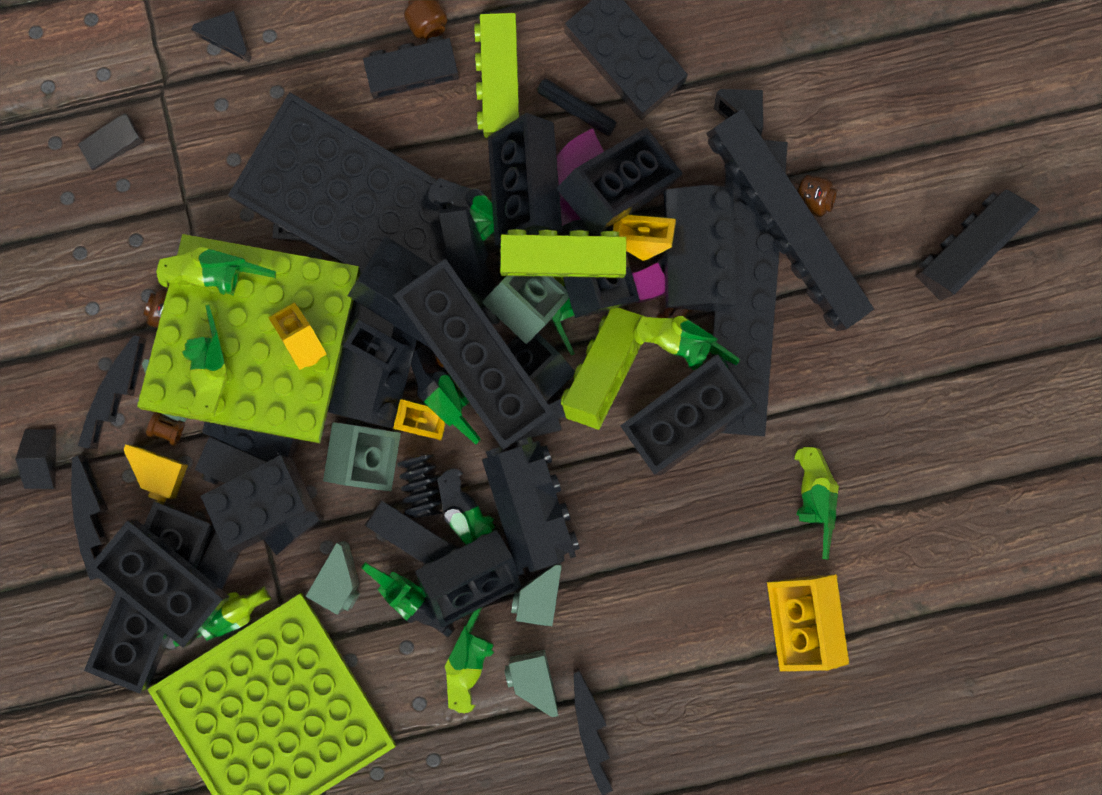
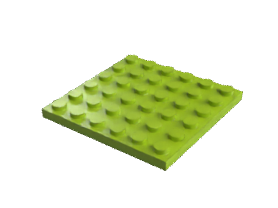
(263, 382)
(273, 709)

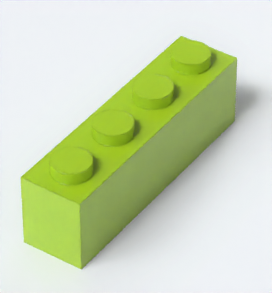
(498, 70)
(563, 255)
(603, 369)

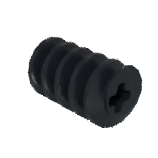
(419, 486)

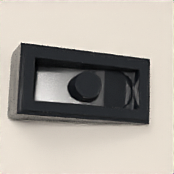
(111, 141)

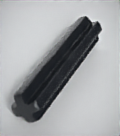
(576, 107)

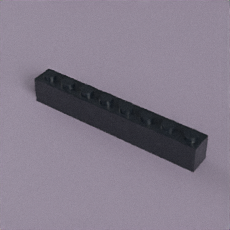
(789, 221)

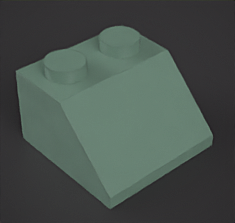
(526, 303)
(361, 457)
(336, 581)
(538, 598)
(533, 680)

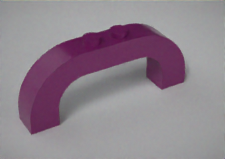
(649, 281)

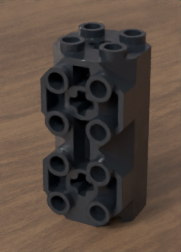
(530, 505)

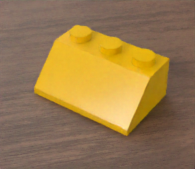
(808, 623)

